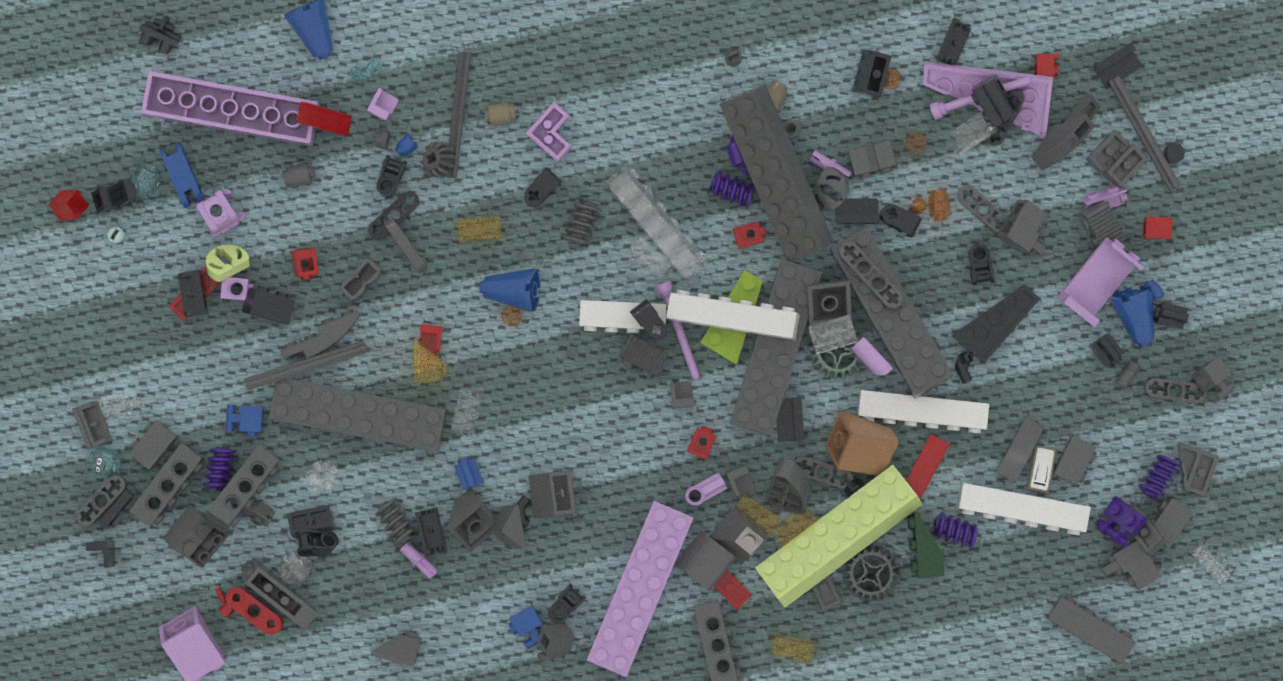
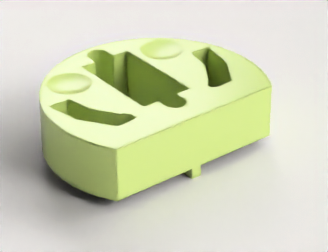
(218, 270)

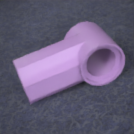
(707, 489)

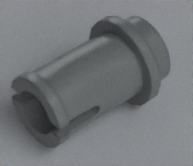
(1127, 374)

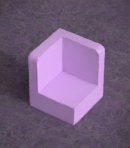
(382, 105)

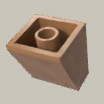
(860, 444)

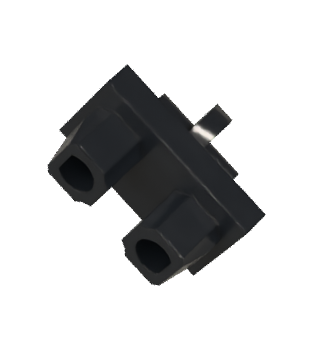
(161, 30)

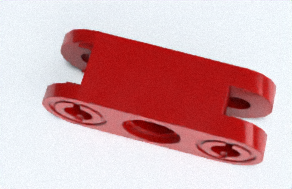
(243, 608)

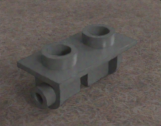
(259, 514)

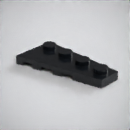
(993, 326)

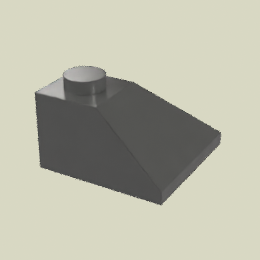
(828, 301)
(470, 520)
(739, 535)
(400, 649)

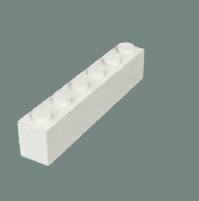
(733, 316)
(923, 410)
(1023, 507)

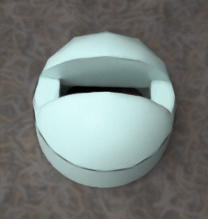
(118, 238)

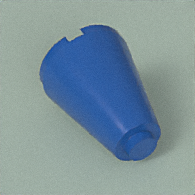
(312, 27)
(513, 289)
(1136, 313)

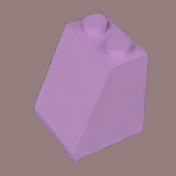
(191, 645)

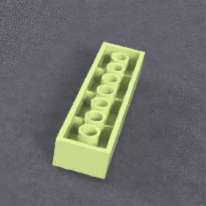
(839, 536)

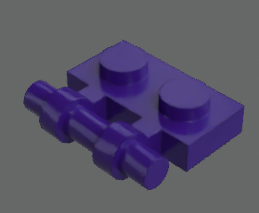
(1124, 515)

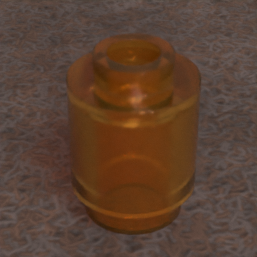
(939, 205)

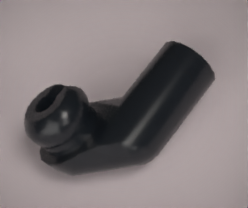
(962, 365)
(523, 504)

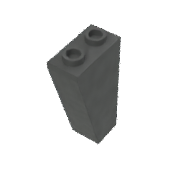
(278, 593)

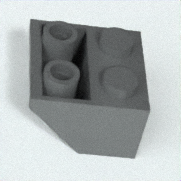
(552, 494)
(195, 536)

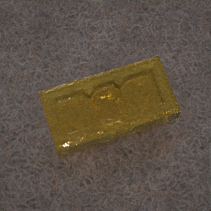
(479, 229)
(758, 513)
(792, 647)

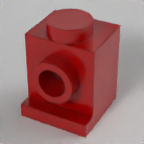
(1045, 65)
(742, 239)
(310, 257)
(694, 446)

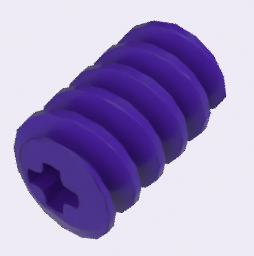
(732, 189)
(219, 468)
(1159, 477)
(955, 530)

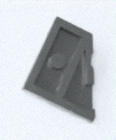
(1196, 468)

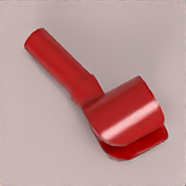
(225, 610)

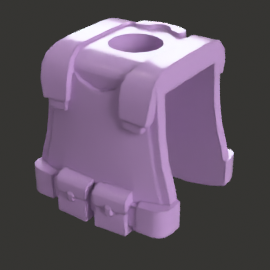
(226, 220)

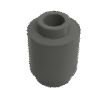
(298, 175)

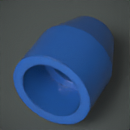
(406, 146)
(1157, 291)

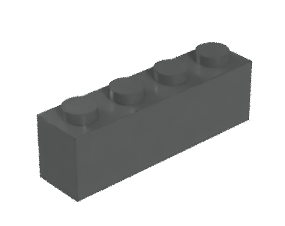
(1090, 629)

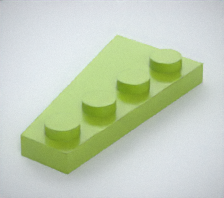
(730, 342)

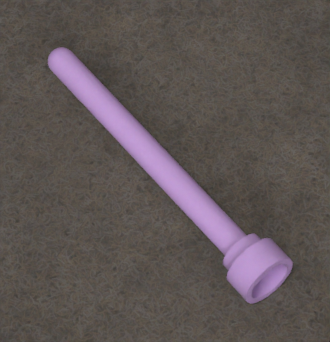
(940, 109)
(664, 291)

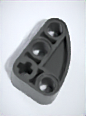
(789, 487)

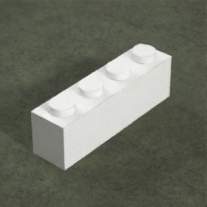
(614, 316)

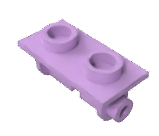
(1112, 194)

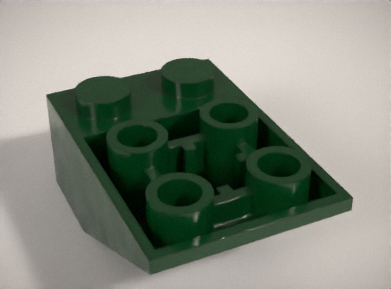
(929, 557)

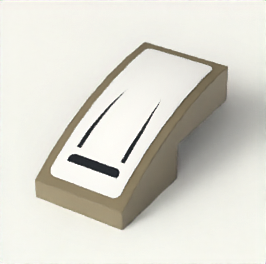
(1041, 469)

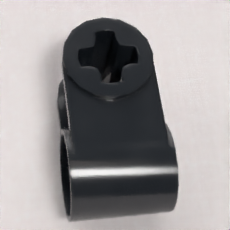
(391, 175)
(543, 185)
(903, 221)
(980, 266)
(647, 317)
(313, 542)
(566, 603)

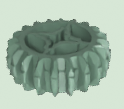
(835, 370)

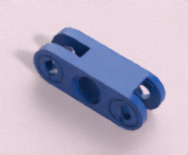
(182, 175)

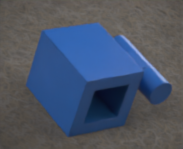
(250, 419)
(468, 473)
(526, 622)

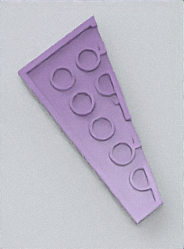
(960, 80)

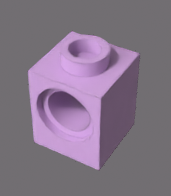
(227, 288)

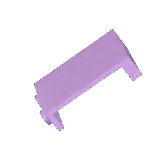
(1099, 279)

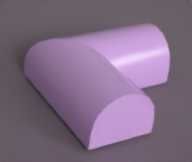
(544, 132)
(871, 358)

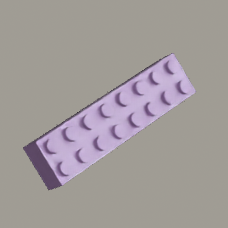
(225, 108)
(640, 588)

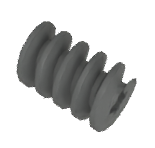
(581, 222)
(395, 523)

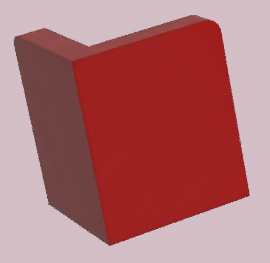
(68, 205)
(1157, 228)
(432, 335)

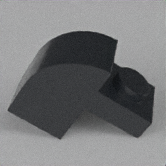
(114, 196)

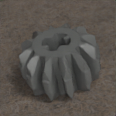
(438, 159)

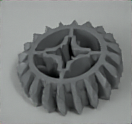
(881, 588)

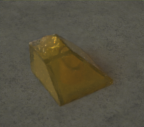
(427, 363)

